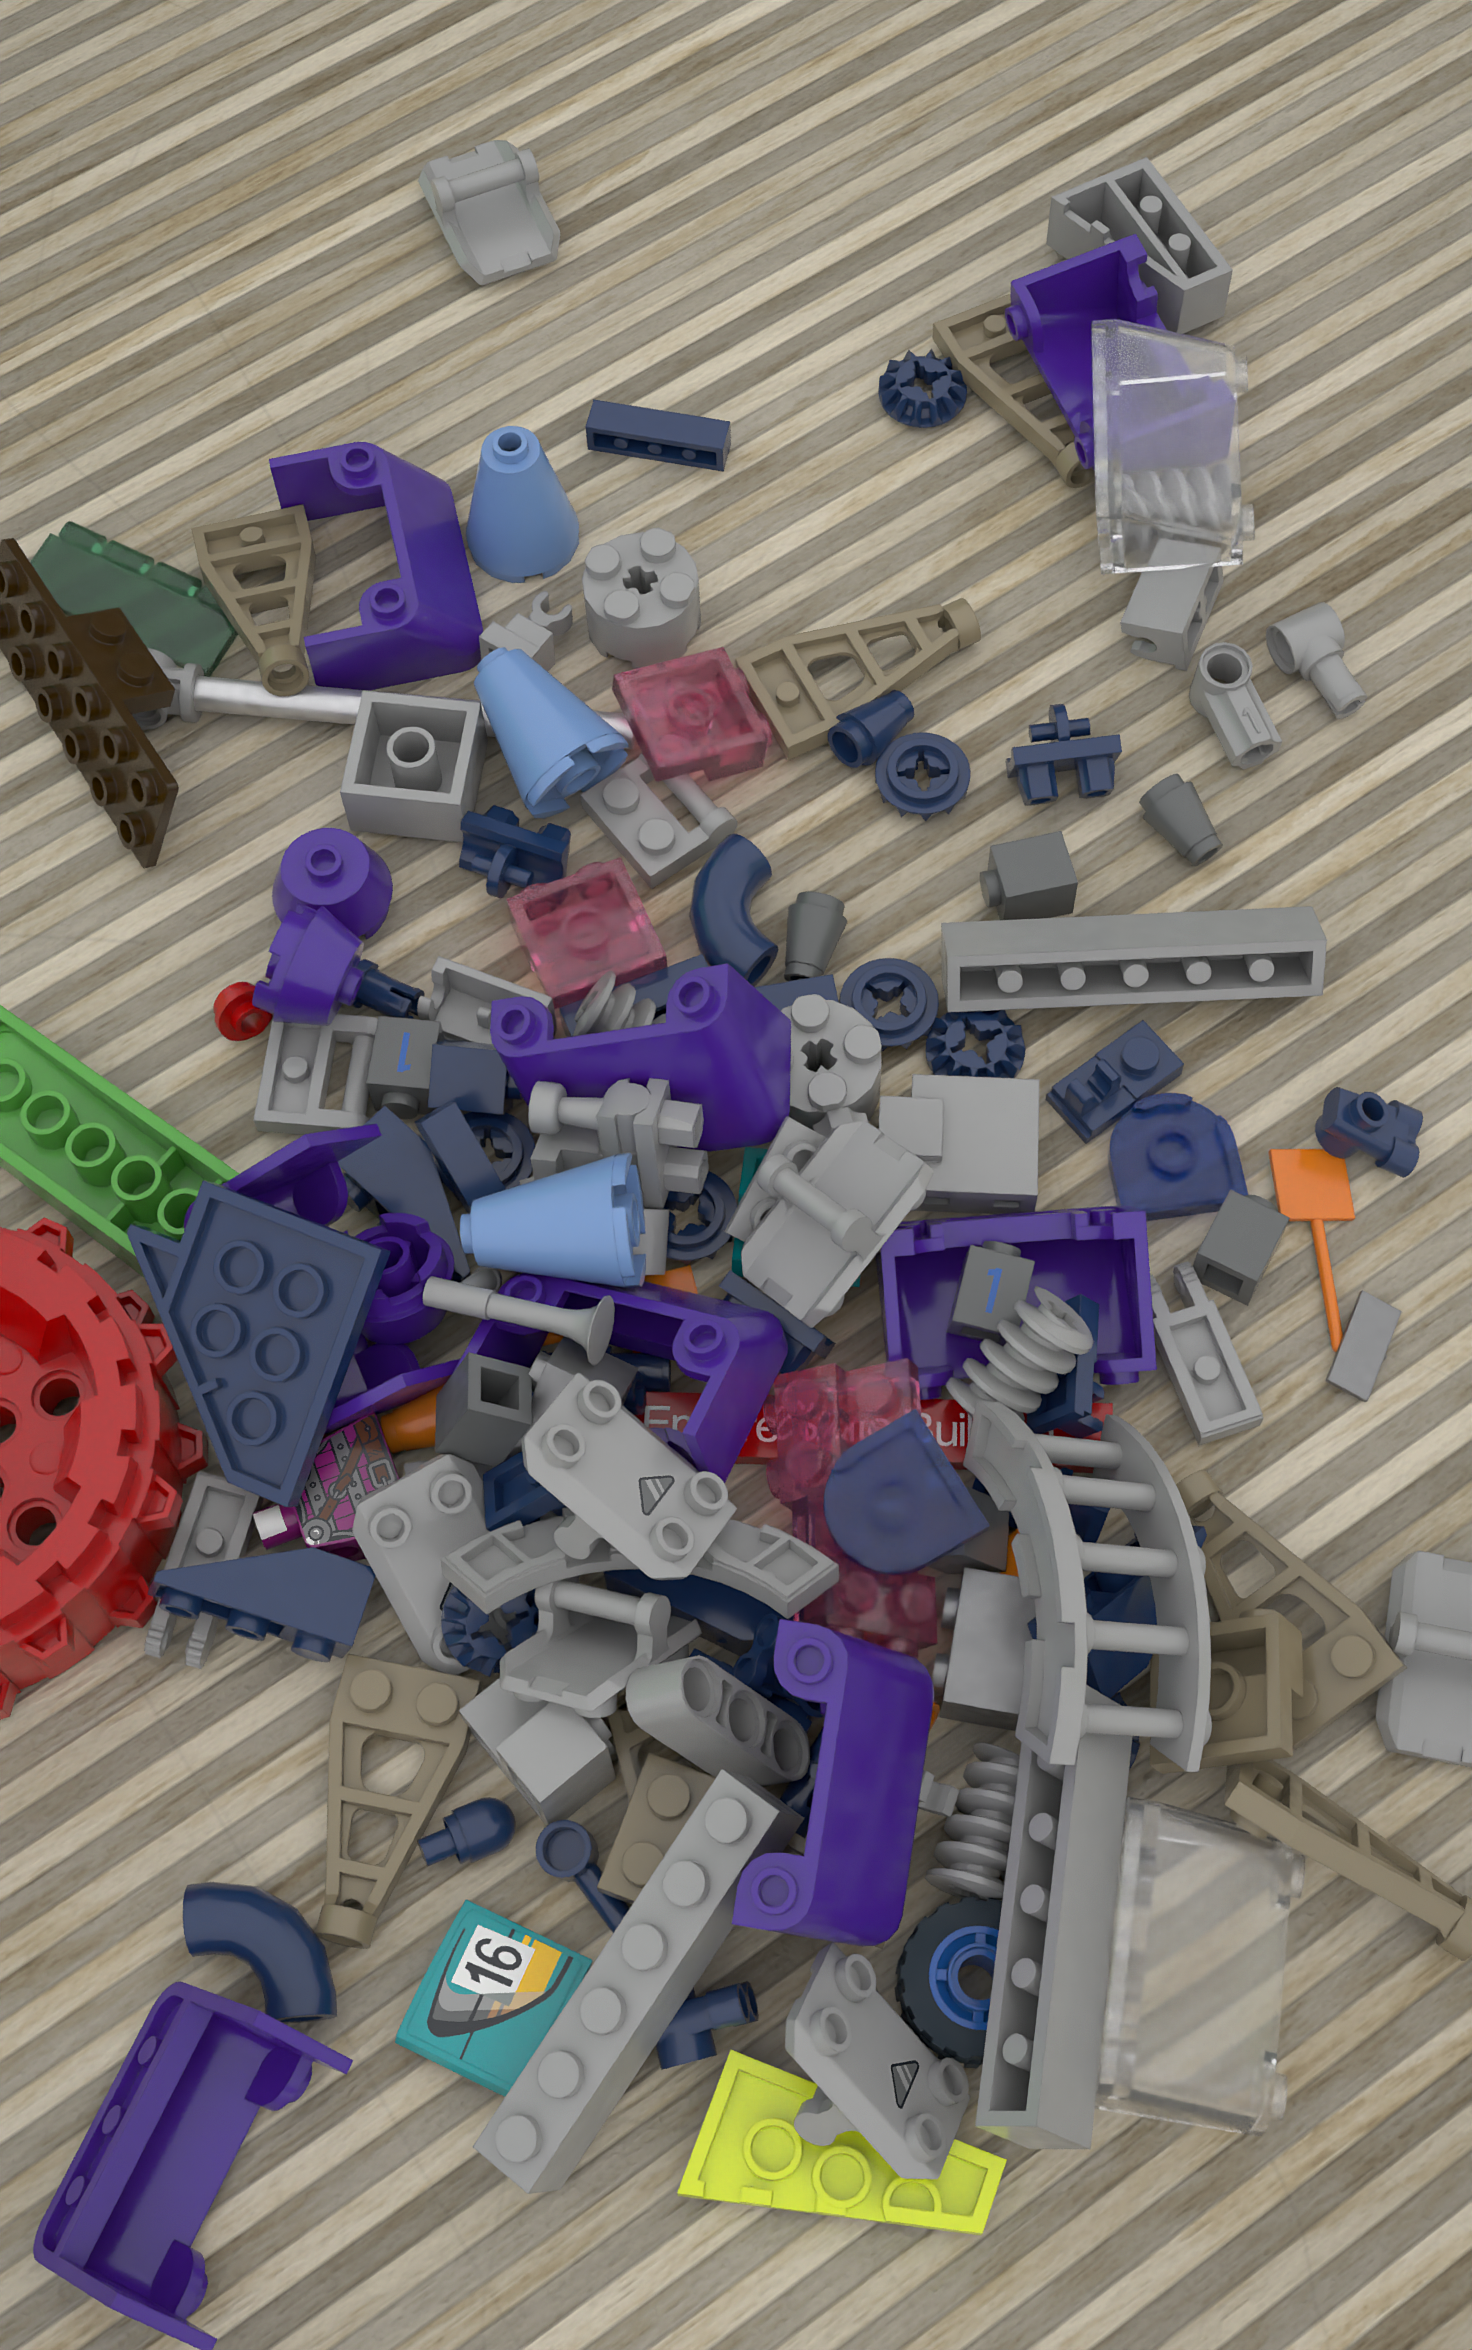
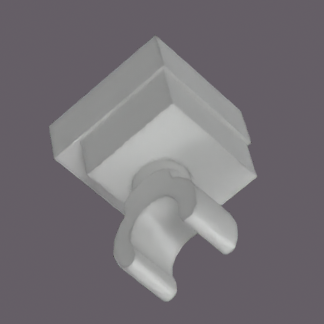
(530, 634)

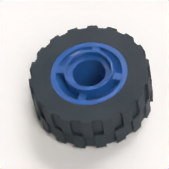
(929, 1983)

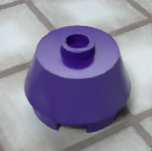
(334, 872)
(310, 969)
(415, 1256)

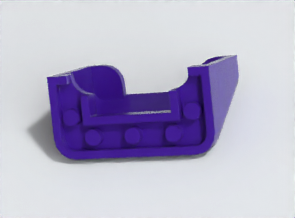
(1055, 316)
(716, 1049)
(1074, 1253)
(864, 1792)

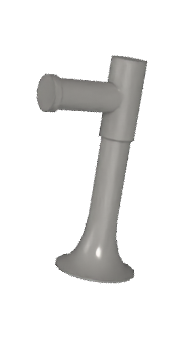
(478, 1298)

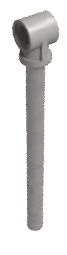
(248, 697)

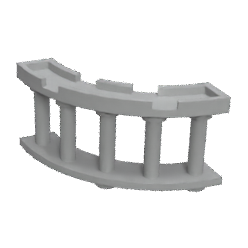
(1050, 1567)

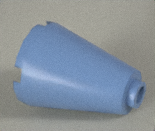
(519, 510)
(545, 732)
(564, 1225)

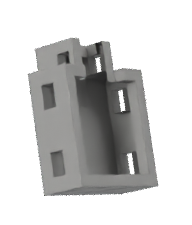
(975, 1138)

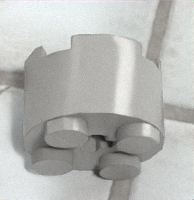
(641, 597)
(831, 1060)

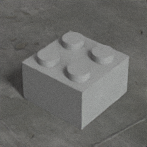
(413, 765)

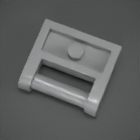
(644, 826)
(299, 1075)

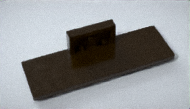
(87, 683)

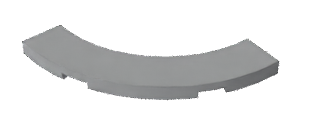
(750, 1559)

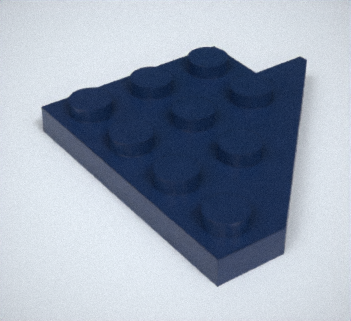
(261, 1328)

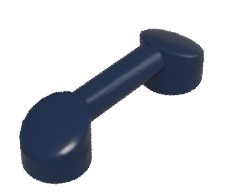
(572, 1855)

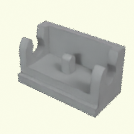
(1171, 612)
(464, 1000)

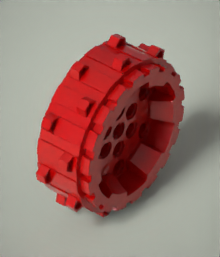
(100, 1472)

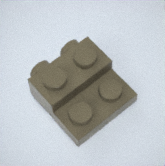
(1251, 1690)

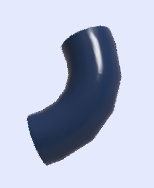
(723, 906)
(269, 1939)

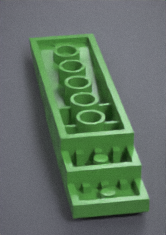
(93, 1145)

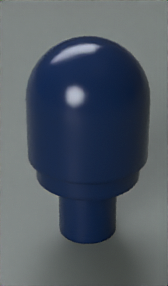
(471, 1832)

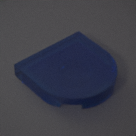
(1173, 1158)
(899, 1501)

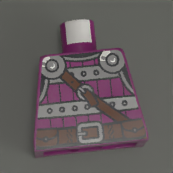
(343, 1472)

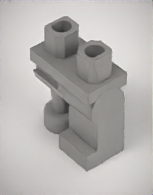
(621, 1122)

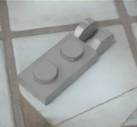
(1202, 1361)
(212, 1529)

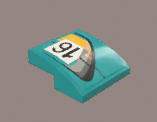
(490, 1998)

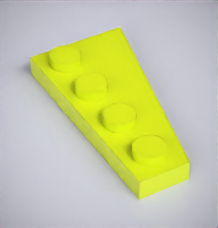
(758, 2159)

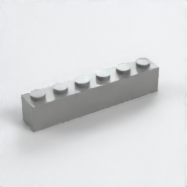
(1132, 959)
(1055, 1945)
(634, 1986)

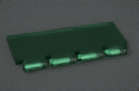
(163, 609)

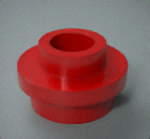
(236, 1015)

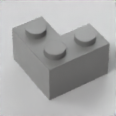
(543, 1750)

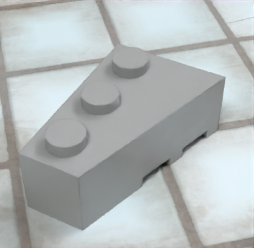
(1180, 259)

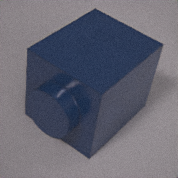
(470, 1077)

